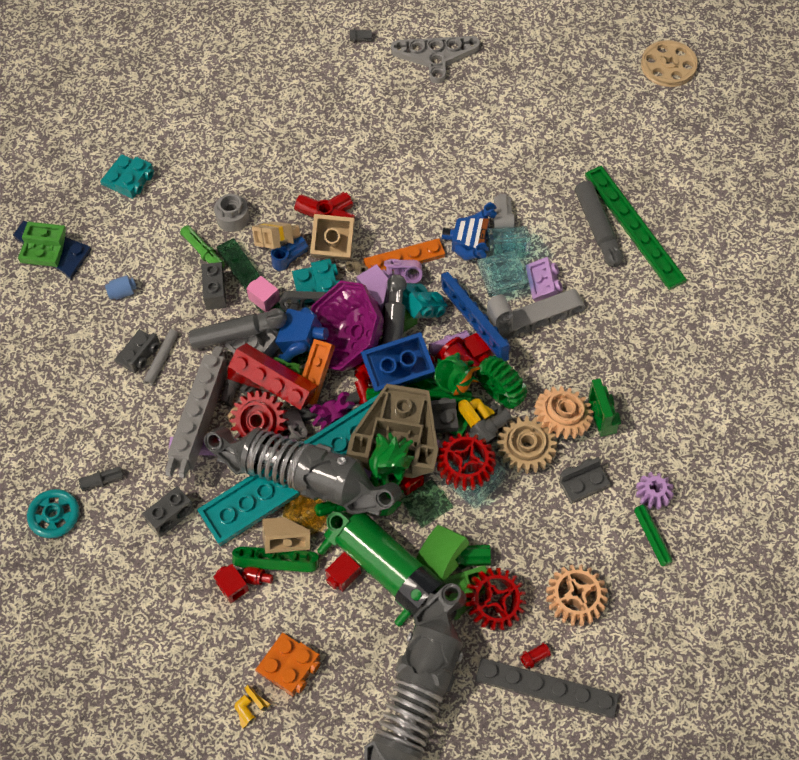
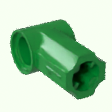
(474, 556)

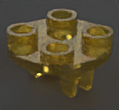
(299, 507)

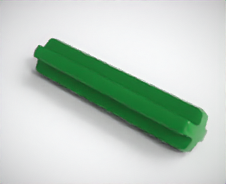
(653, 535)

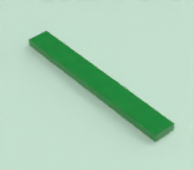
(636, 228)

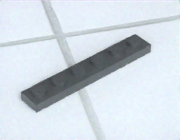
(547, 688)

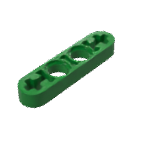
(299, 560)

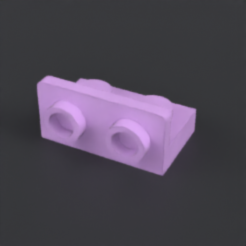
(543, 279)

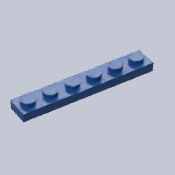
(478, 320)

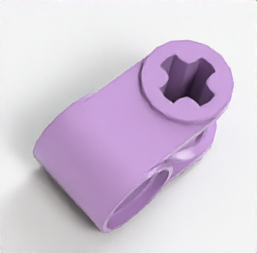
(402, 267)

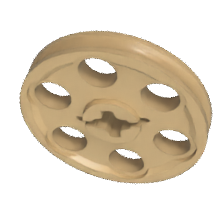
(670, 69)

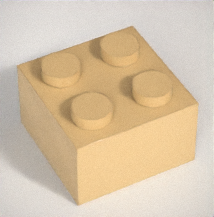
(332, 237)

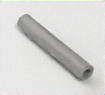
(161, 357)

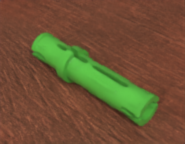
(207, 253)

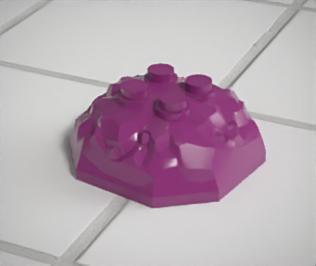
(352, 322)

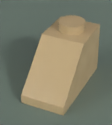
(284, 535)

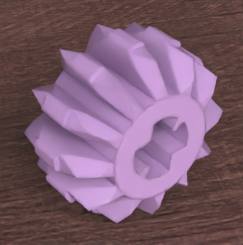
(654, 490)

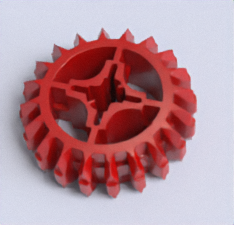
(451, 453)
(499, 608)

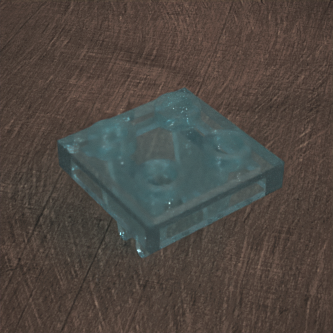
(502, 273)

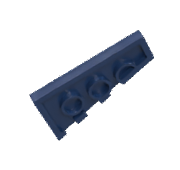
(72, 254)

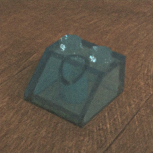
(509, 239)

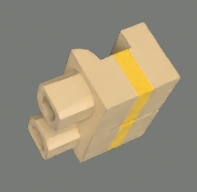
(272, 233)

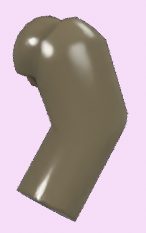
(355, 265)

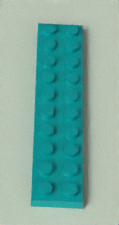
(258, 498)

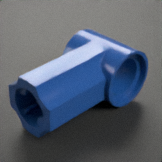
(288, 253)

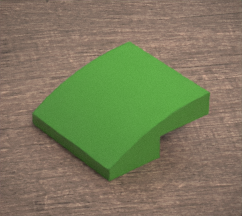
(42, 244)
(441, 551)

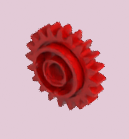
(256, 405)

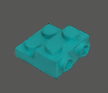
(128, 175)
(317, 278)
(423, 303)

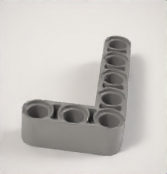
(533, 315)

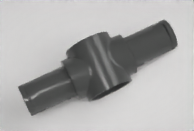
(489, 428)

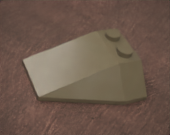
(404, 414)

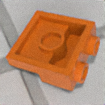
(289, 664)

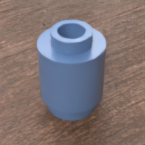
(120, 287)

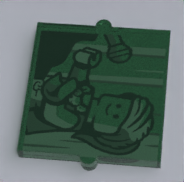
(426, 503)

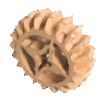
(572, 586)

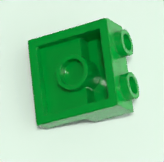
(603, 411)

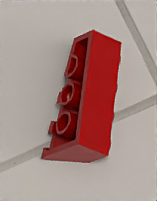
(264, 373)

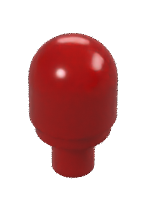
(255, 575)

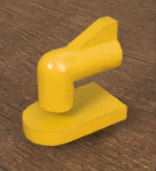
(468, 411)
(241, 705)

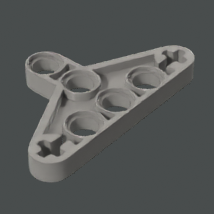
(427, 54)

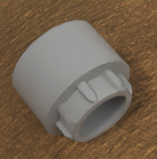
(231, 212)

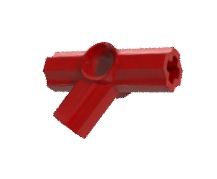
(334, 207)

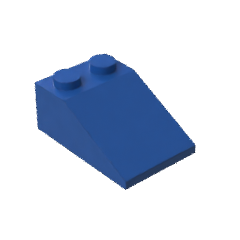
(398, 362)

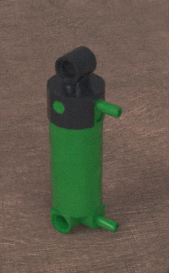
(384, 560)

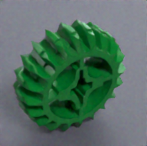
(501, 382)

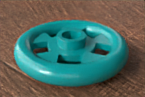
(43, 500)

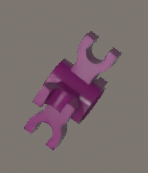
(331, 410)

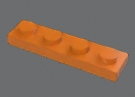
(421, 252)

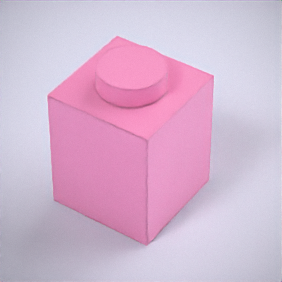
(263, 293)

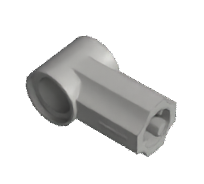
(504, 212)

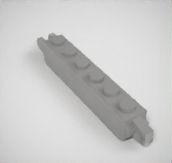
(197, 413)

